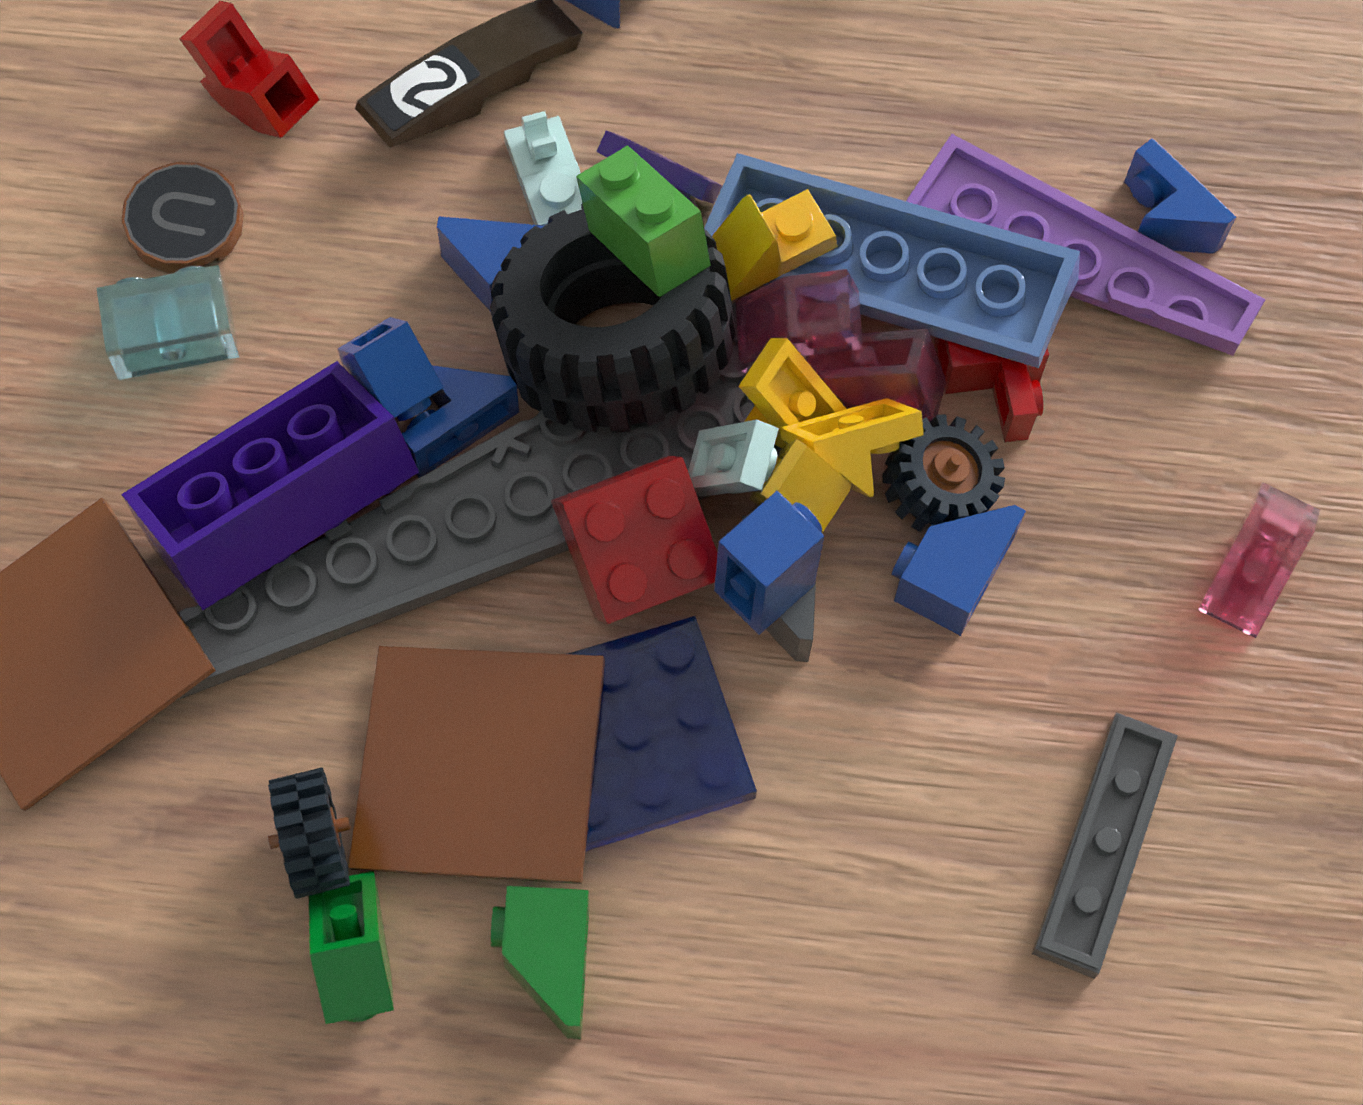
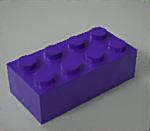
(271, 484)

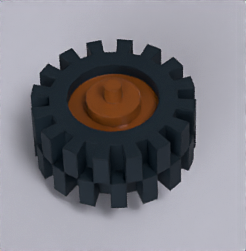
(943, 473)
(308, 833)

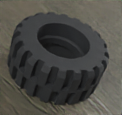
(614, 371)

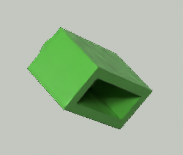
(644, 220)

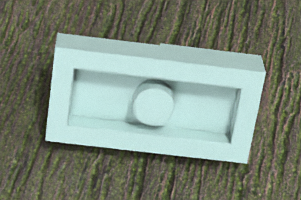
(544, 166)
(733, 458)

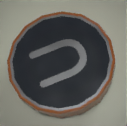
(182, 216)

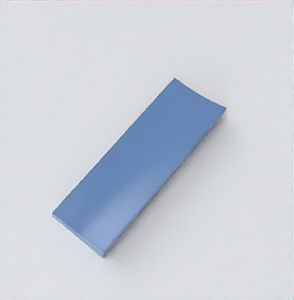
(924, 264)

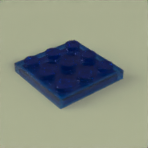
(662, 736)

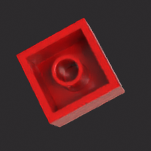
(638, 538)

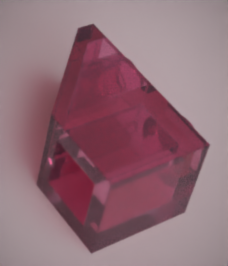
(811, 310)

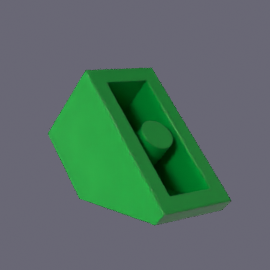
(546, 949)
(350, 951)

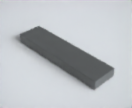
(1105, 846)

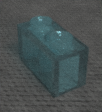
(167, 321)

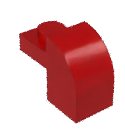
(243, 78)
(1013, 384)

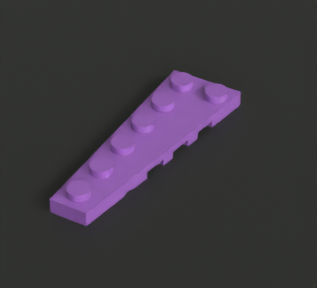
(1116, 264)

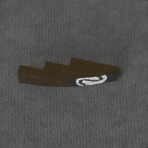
(461, 73)

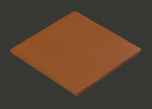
(84, 652)
(478, 764)

